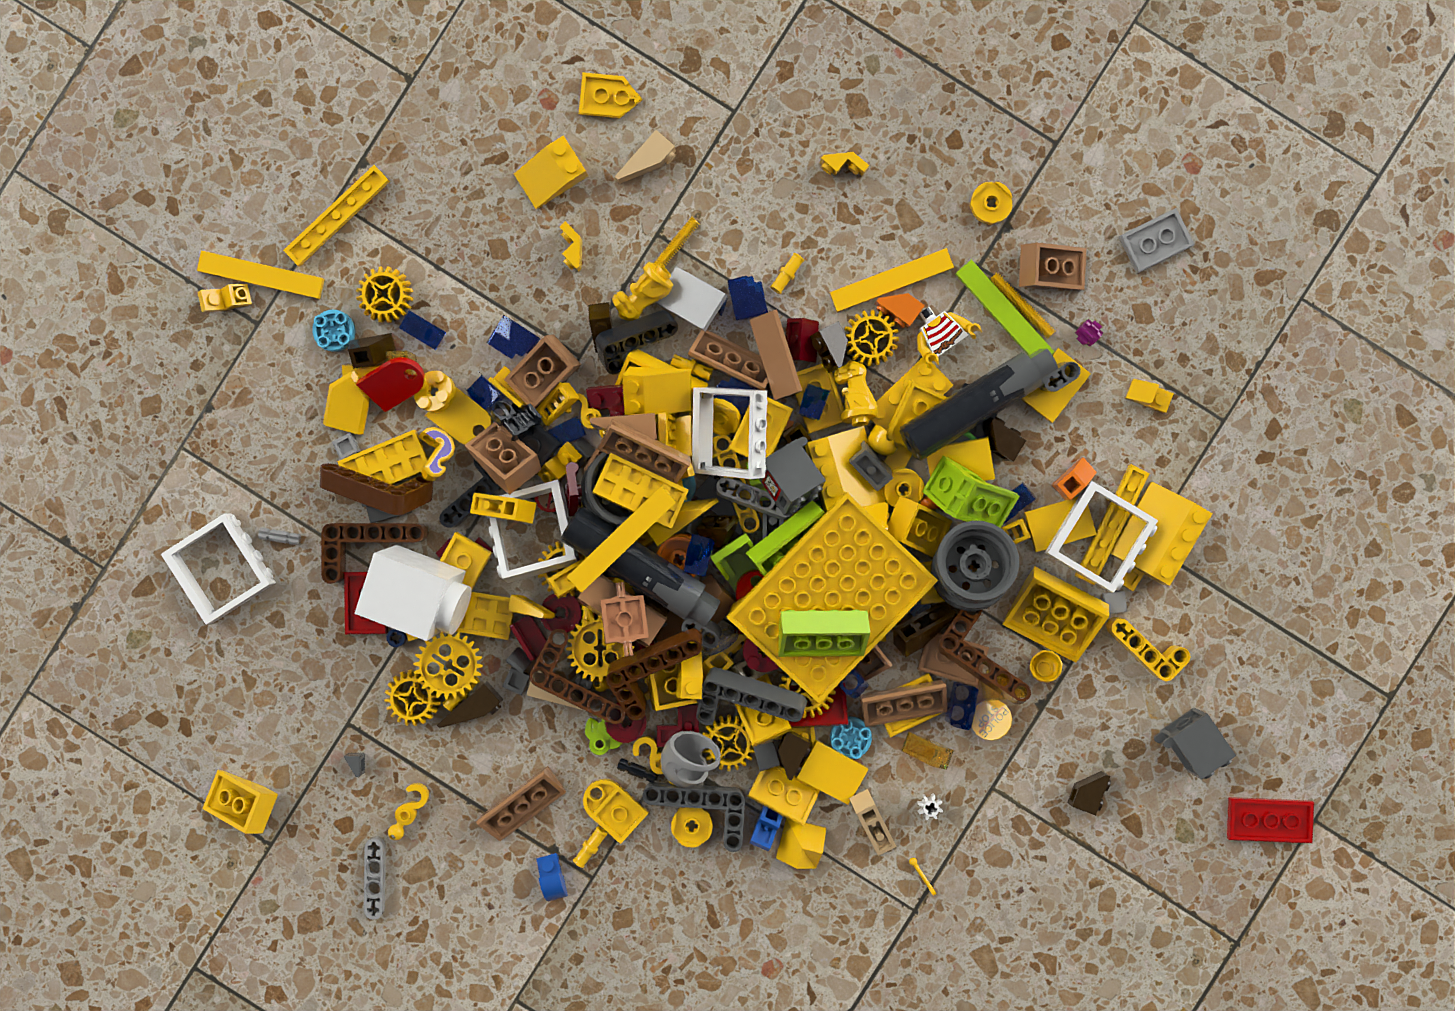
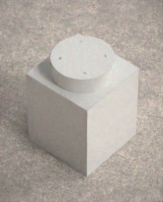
(414, 593)

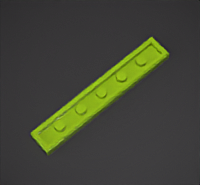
(1001, 309)

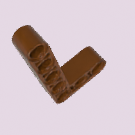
(374, 492)
(364, 535)
(978, 658)
(648, 666)
(569, 686)

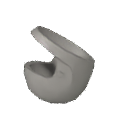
(683, 759)

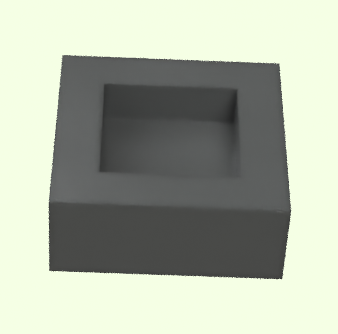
(516, 681)

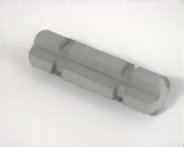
(279, 536)

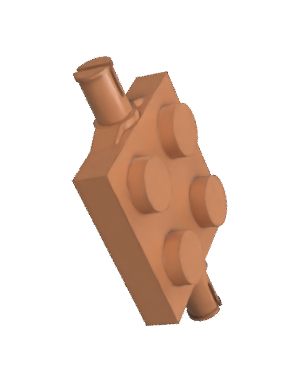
(624, 619)

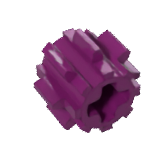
(1089, 332)

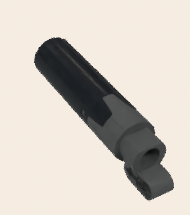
(984, 399)
(649, 575)

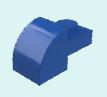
(765, 828)
(551, 877)

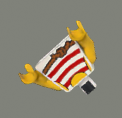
(942, 333)

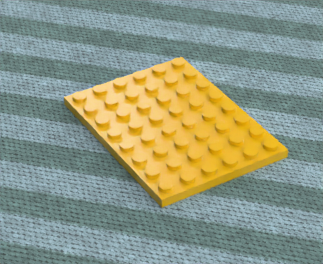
(839, 566)

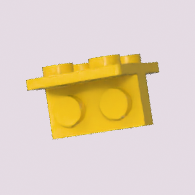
(675, 432)

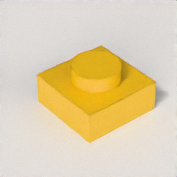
(1132, 579)

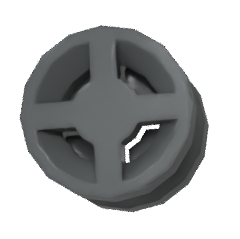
(584, 682)

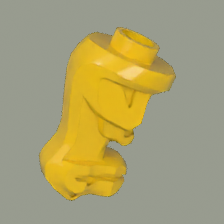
(650, 288)
(859, 401)

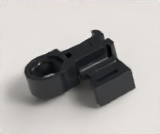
(518, 423)

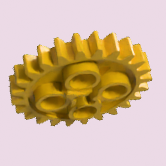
(580, 648)
(437, 681)

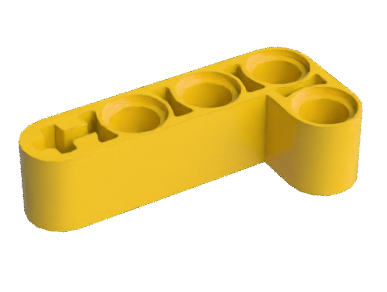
(1143, 645)

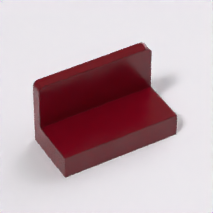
(798, 338)
(529, 636)

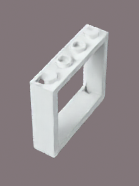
(703, 432)
(1071, 519)
(544, 566)
(191, 586)

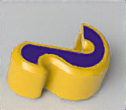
(443, 452)

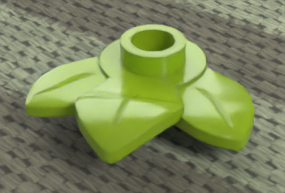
(597, 732)

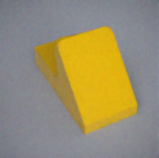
(1149, 395)

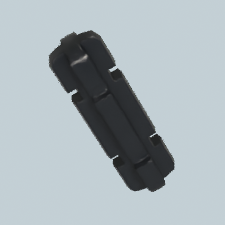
(636, 770)

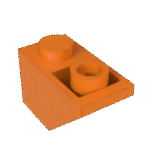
(901, 307)
(1074, 479)

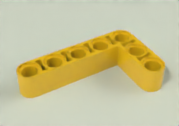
(729, 454)

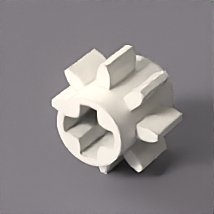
(932, 811)

